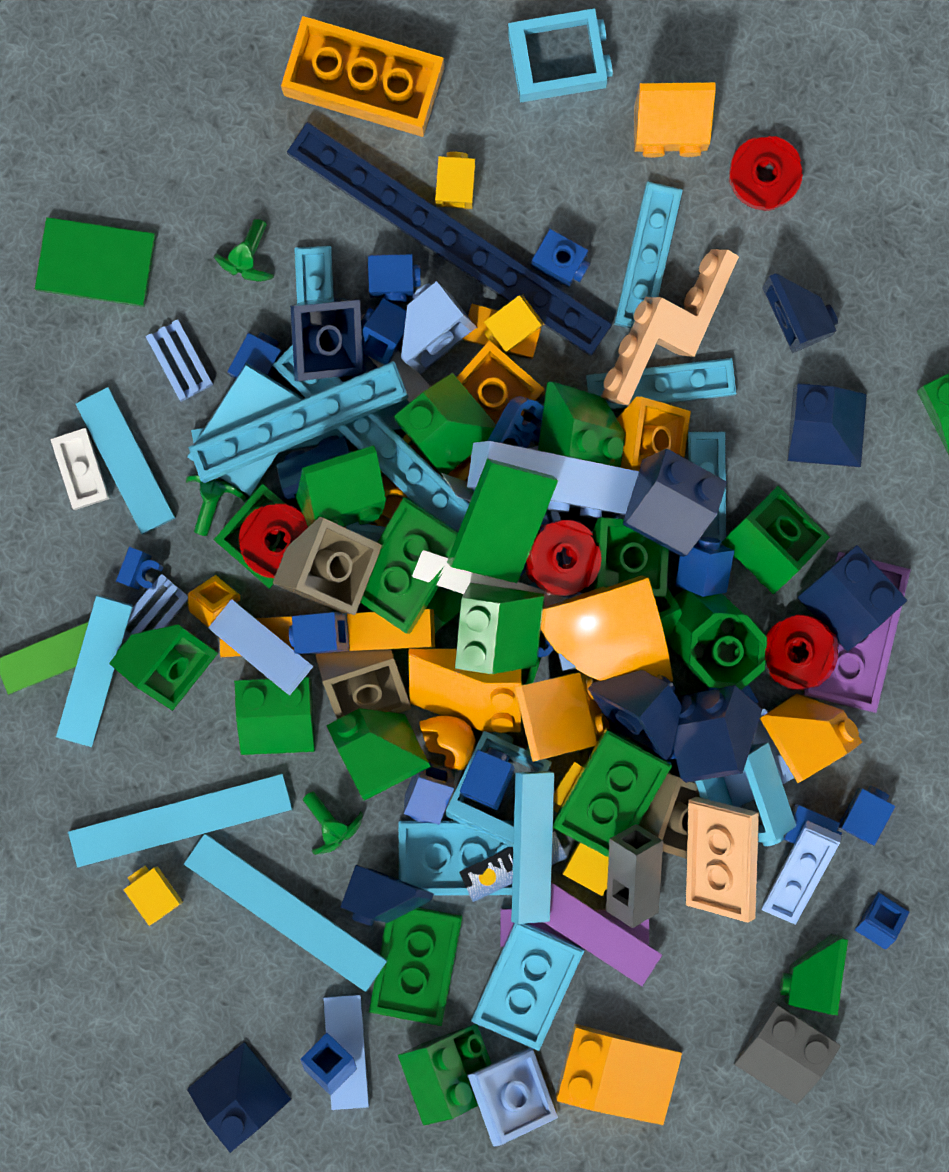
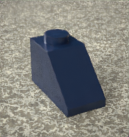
(380, 896)

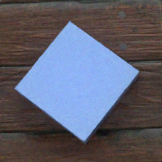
(512, 1096)

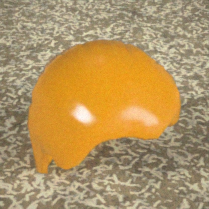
(451, 738)

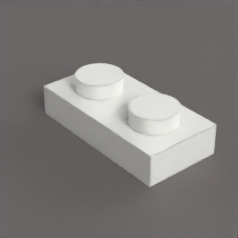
(80, 469)

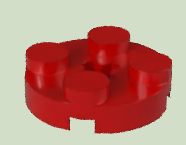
(766, 194)
(256, 530)
(580, 546)
(820, 644)

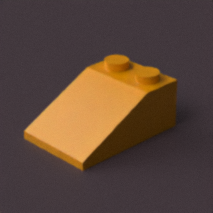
(673, 118)
(478, 698)
(560, 715)
(618, 1075)

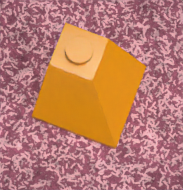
(650, 429)
(810, 734)

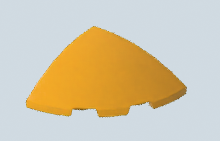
(610, 631)

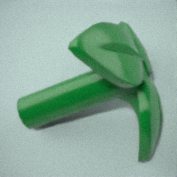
(241, 256)
(210, 494)
(332, 830)

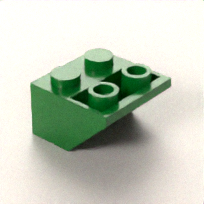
(440, 1072)

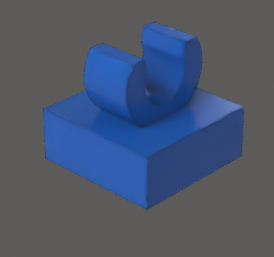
(135, 568)

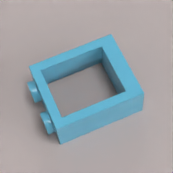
(533, 91)
(767, 792)
(477, 819)

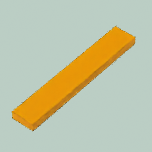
(365, 632)

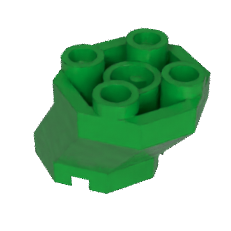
(717, 641)

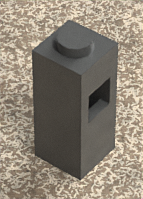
(634, 875)

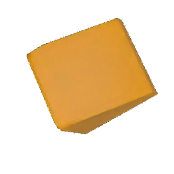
(210, 599)

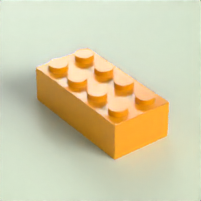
(362, 76)

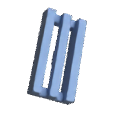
(164, 333)
(145, 599)

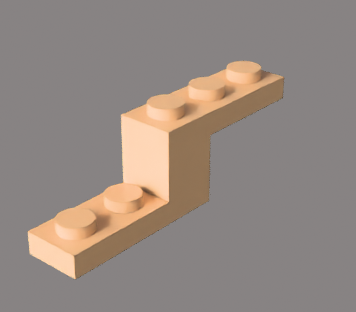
(669, 326)

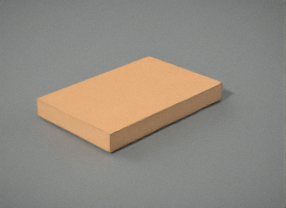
(722, 859)

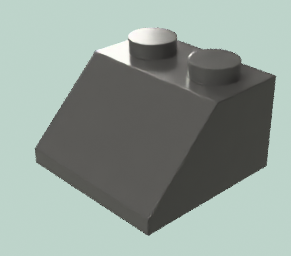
(787, 1053)

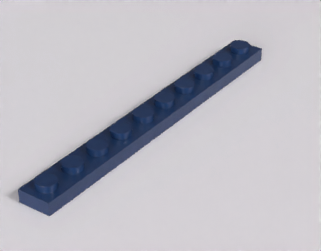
(447, 237)

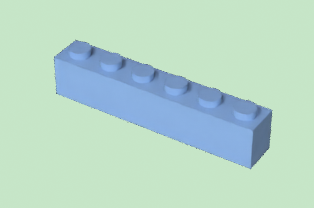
(580, 485)

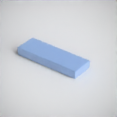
(260, 647)
(801, 872)
(345, 1025)

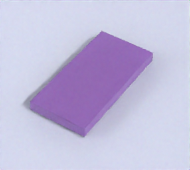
(862, 670)

